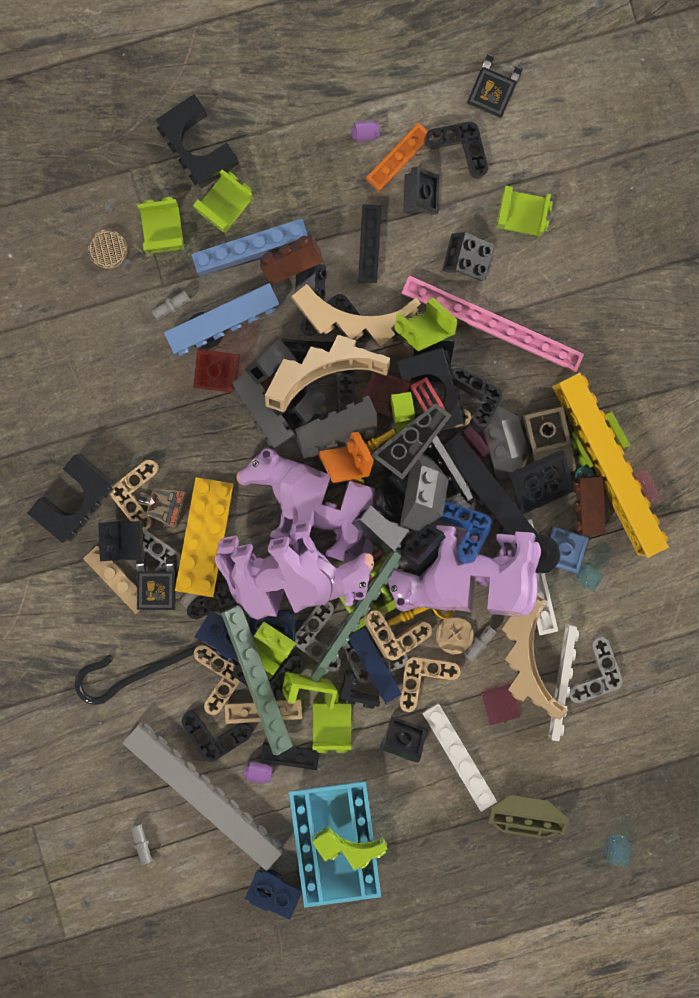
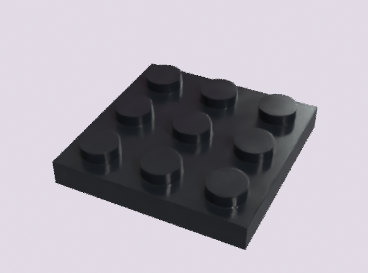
(541, 482)

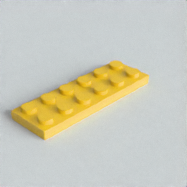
(203, 534)

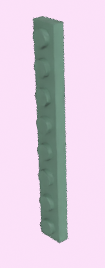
(352, 621)
(256, 679)

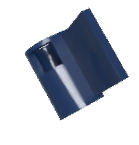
(283, 622)
(215, 634)
(281, 896)

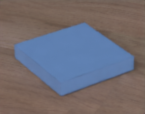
(571, 547)

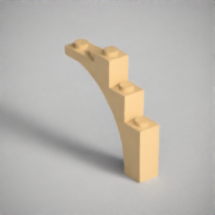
(323, 317)
(343, 356)
(522, 658)

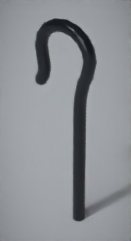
(126, 681)

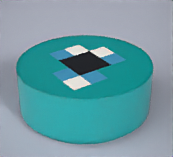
(583, 471)

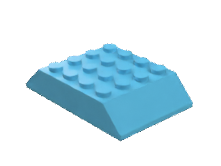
(348, 815)

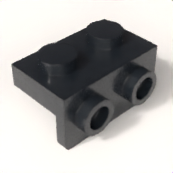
(315, 279)

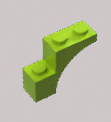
(402, 410)
(357, 854)

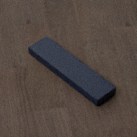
(374, 665)

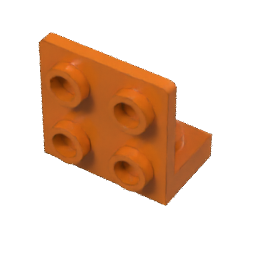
(348, 461)

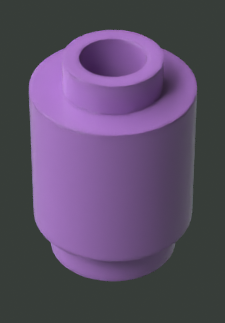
(365, 131)
(257, 772)

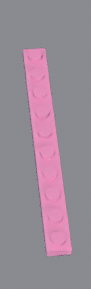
(495, 325)

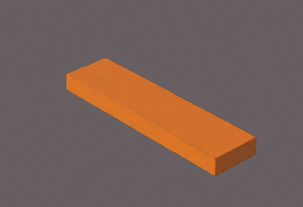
(397, 158)

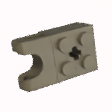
(557, 439)

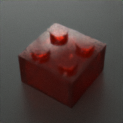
(216, 370)
(380, 390)

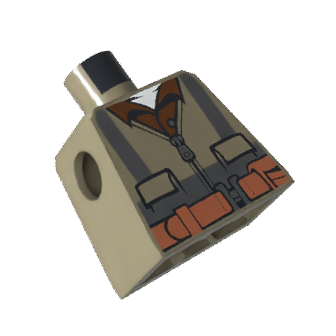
(164, 505)

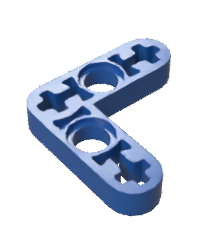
(474, 529)

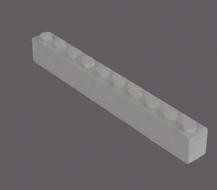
(203, 796)

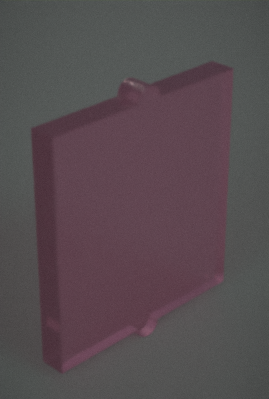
(475, 442)
(647, 485)
(500, 705)

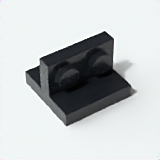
(421, 192)
(404, 739)

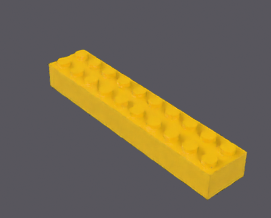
(609, 463)

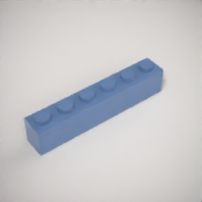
(247, 248)
(222, 319)

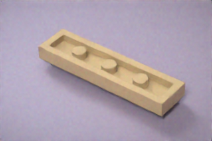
(114, 577)
(246, 711)

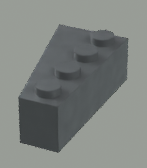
(267, 419)
(337, 428)
(408, 445)

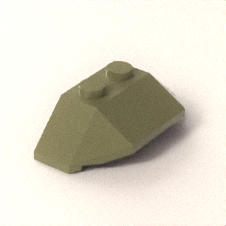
(528, 817)

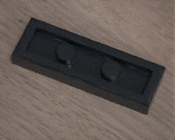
(293, 757)

